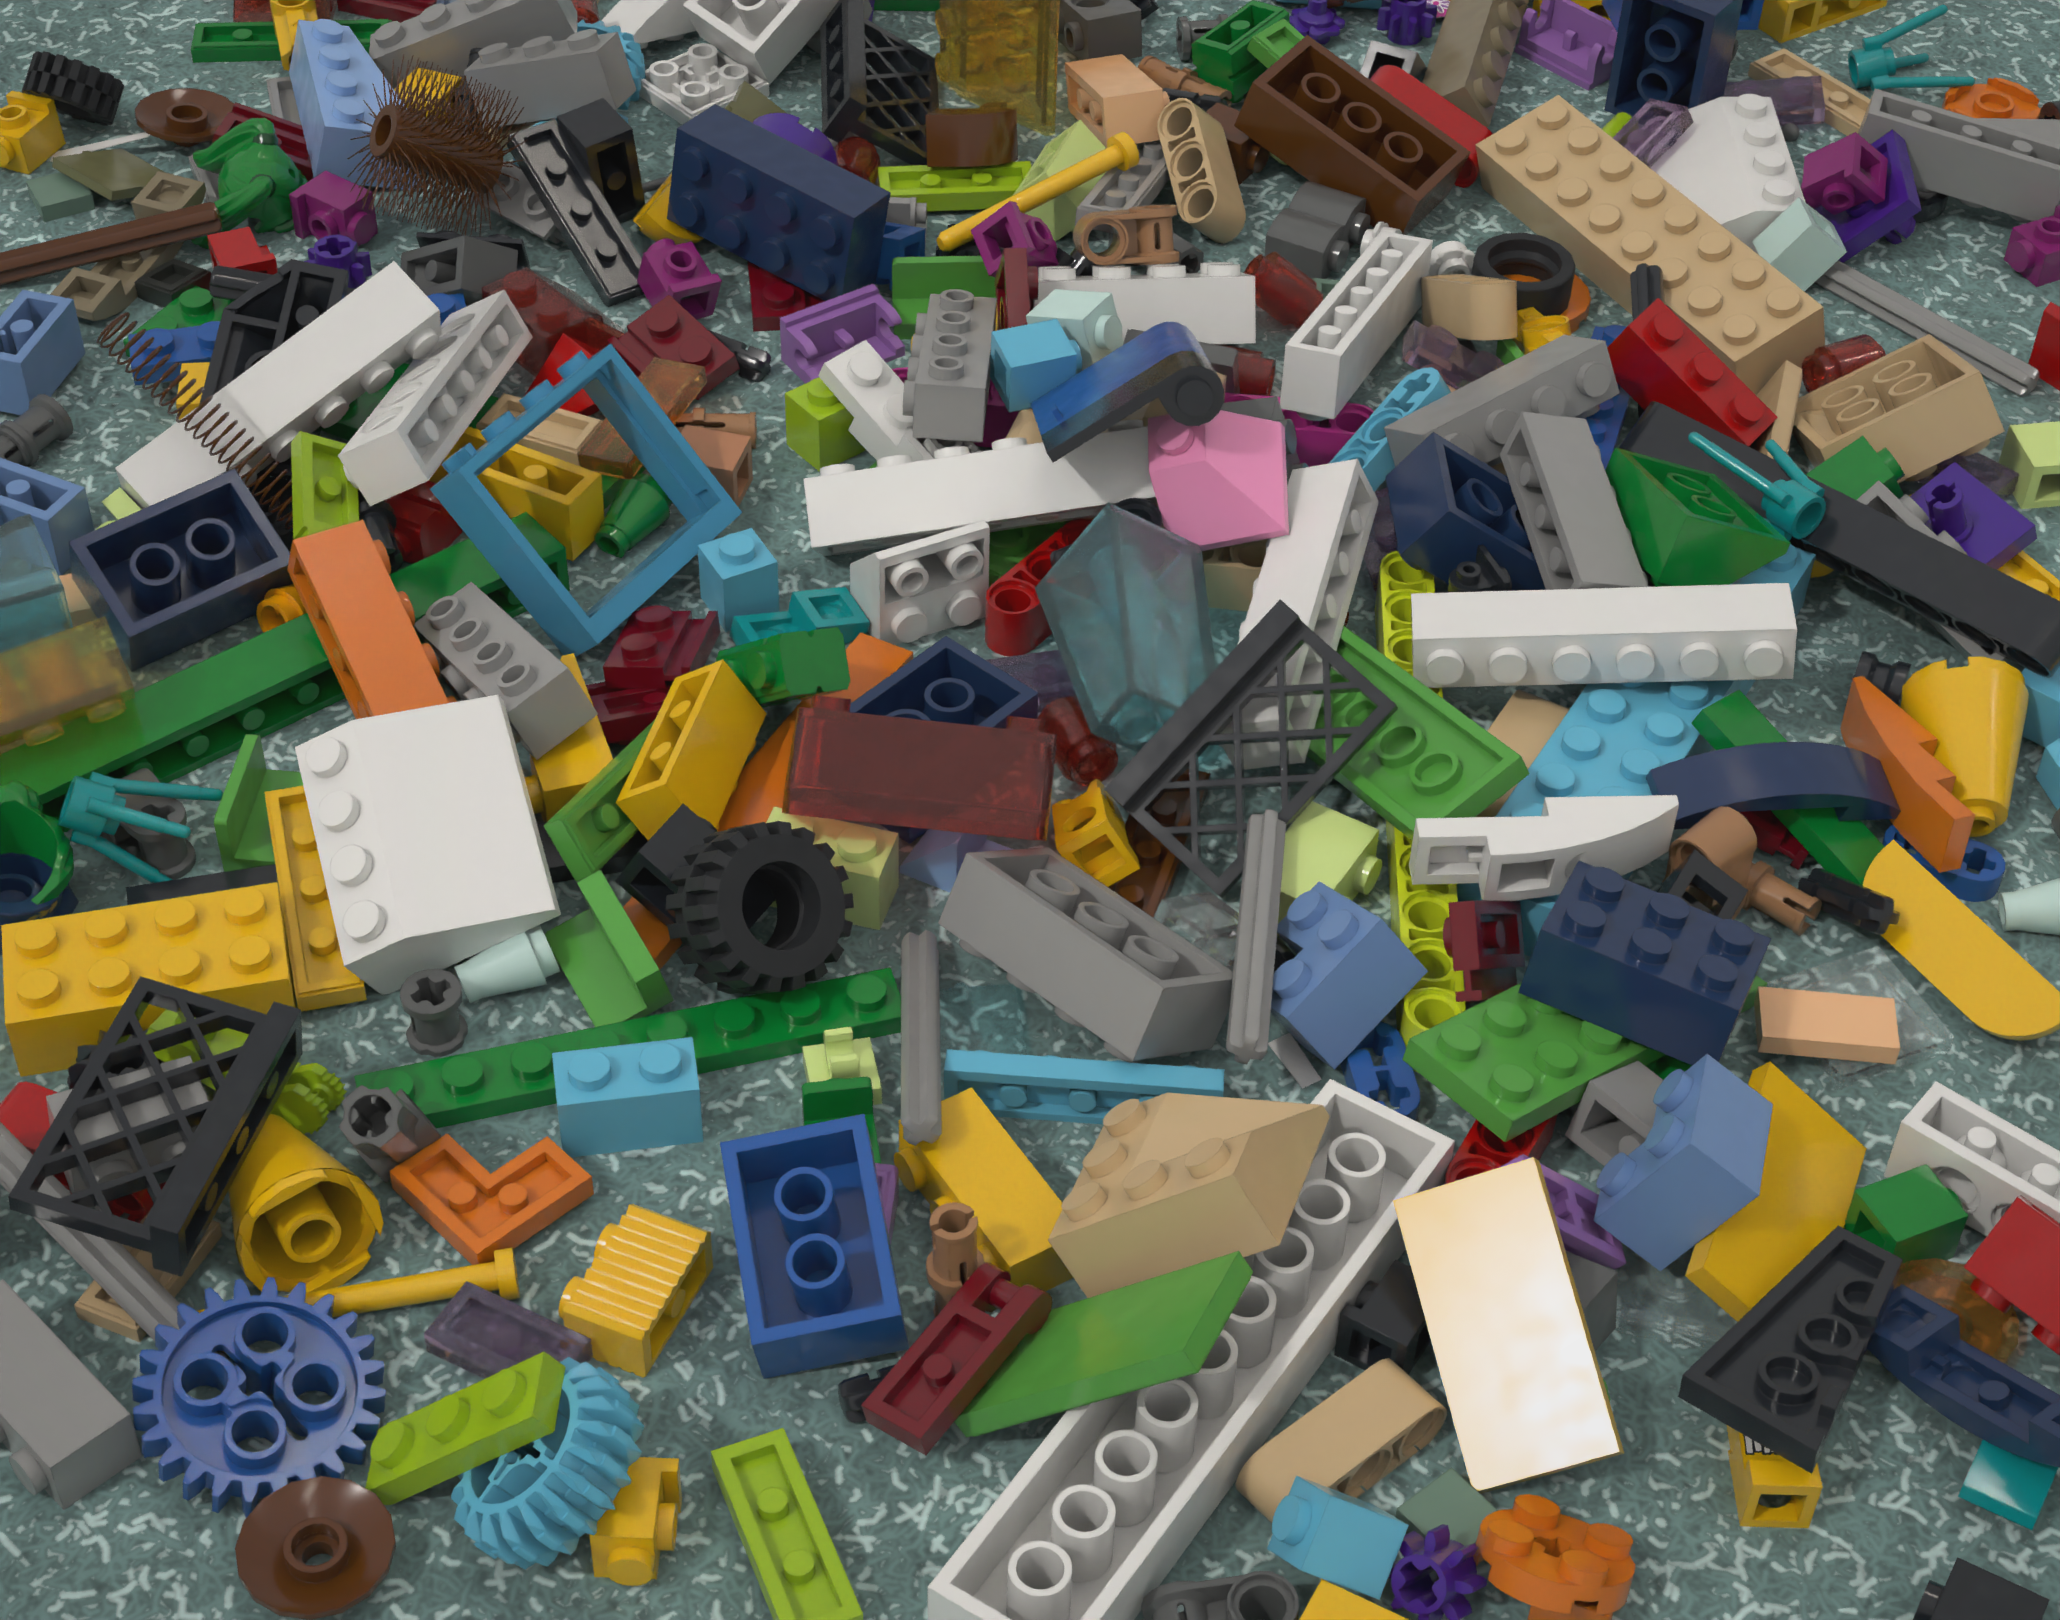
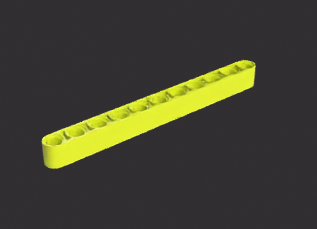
(1416, 909)

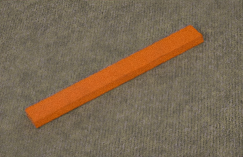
(764, 776)

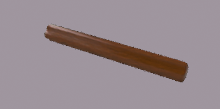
(109, 242)

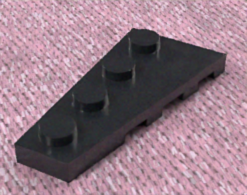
(1798, 1349)

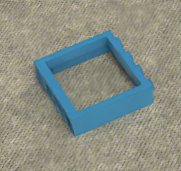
(658, 448)

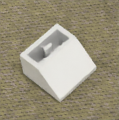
(924, 584)

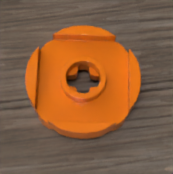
(1555, 1557)

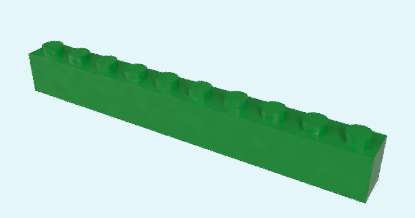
(244, 689)

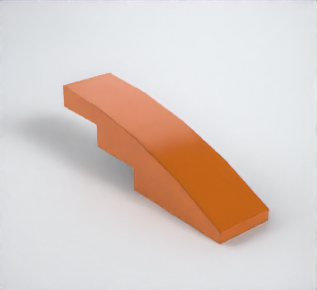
(1922, 785)

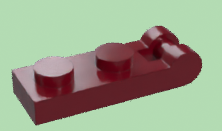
(955, 1357)

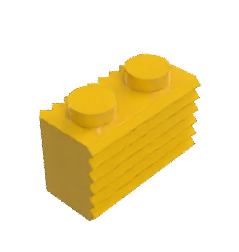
(637, 1287)

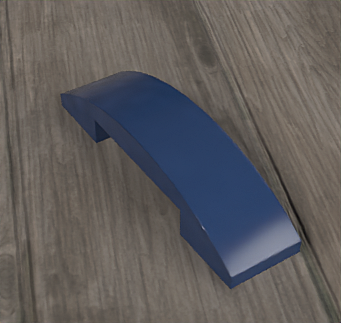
(1777, 779)
(1964, 1384)

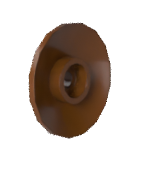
(182, 115)
(310, 1520)

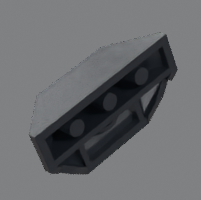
(268, 318)

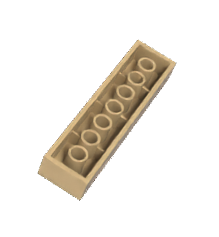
(1617, 213)

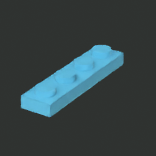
(1067, 1087)

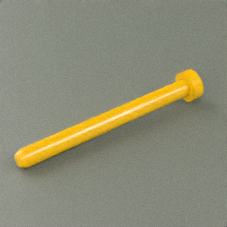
(1120, 153)
(423, 1287)

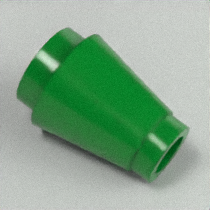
(633, 515)

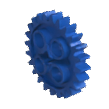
(204, 1434)

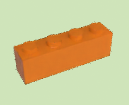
(364, 622)

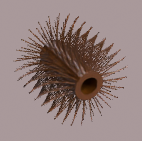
(436, 148)

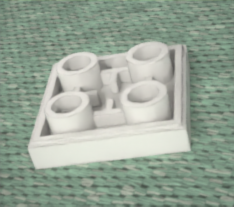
(696, 82)

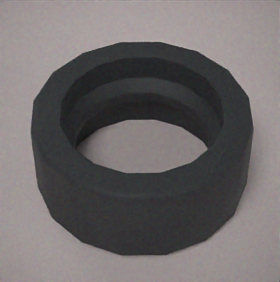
(1531, 257)

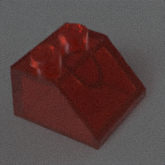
(549, 312)

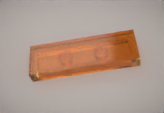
(672, 387)

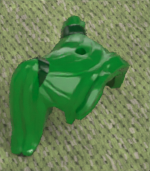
(252, 178)

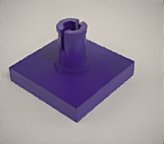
(1870, 221)
(1974, 517)

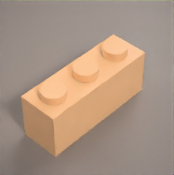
(1114, 98)

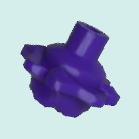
(1317, 21)

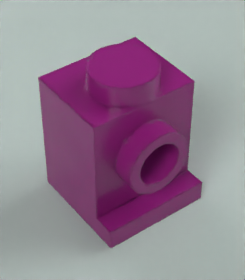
(1844, 175)
(329, 208)
(1014, 230)
(2036, 249)
(679, 273)

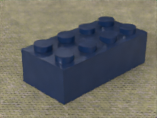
(776, 204)

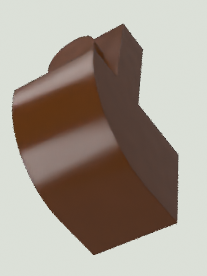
(972, 136)

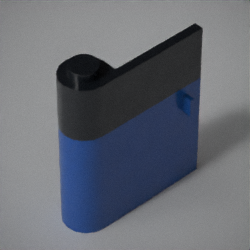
(1156, 364)

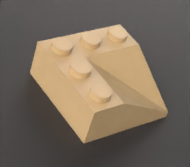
(1913, 402)
(1184, 1185)

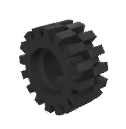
(75, 87)

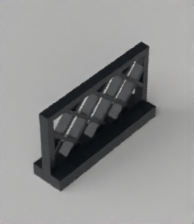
(848, 77)
(1211, 710)
(212, 1153)

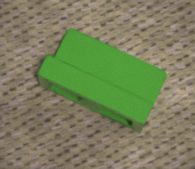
(919, 276)
(242, 813)
(607, 958)

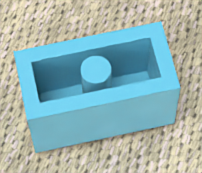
(628, 1097)

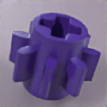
(1406, 20)
(342, 253)
(1455, 1570)

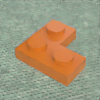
(488, 1210)

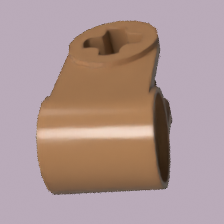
(1139, 235)
(1723, 839)

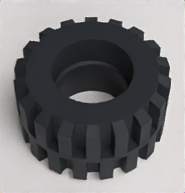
(806, 898)

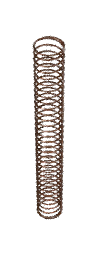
(129, 328)

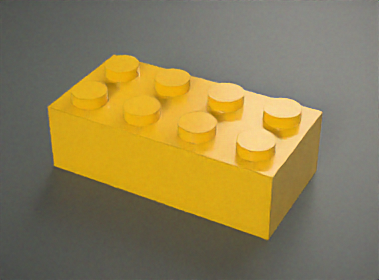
(77, 969)

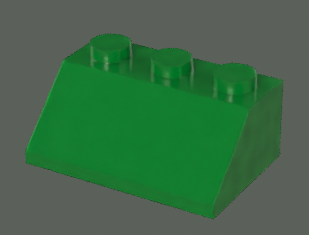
(1689, 523)

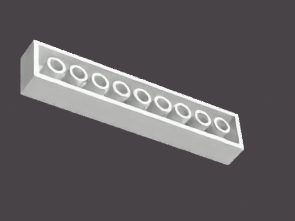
(1140, 1473)

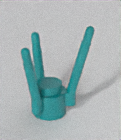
(1876, 64)
(1790, 506)
(94, 809)

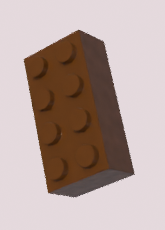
(1351, 135)

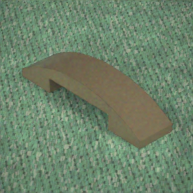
(110, 283)

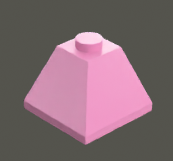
(1220, 478)

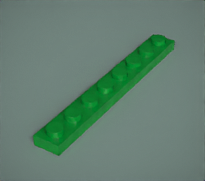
(723, 1036)

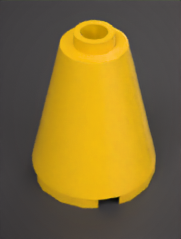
(1979, 730)
(300, 1213)

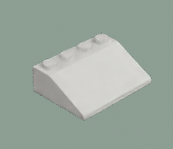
(1734, 164)
(425, 837)

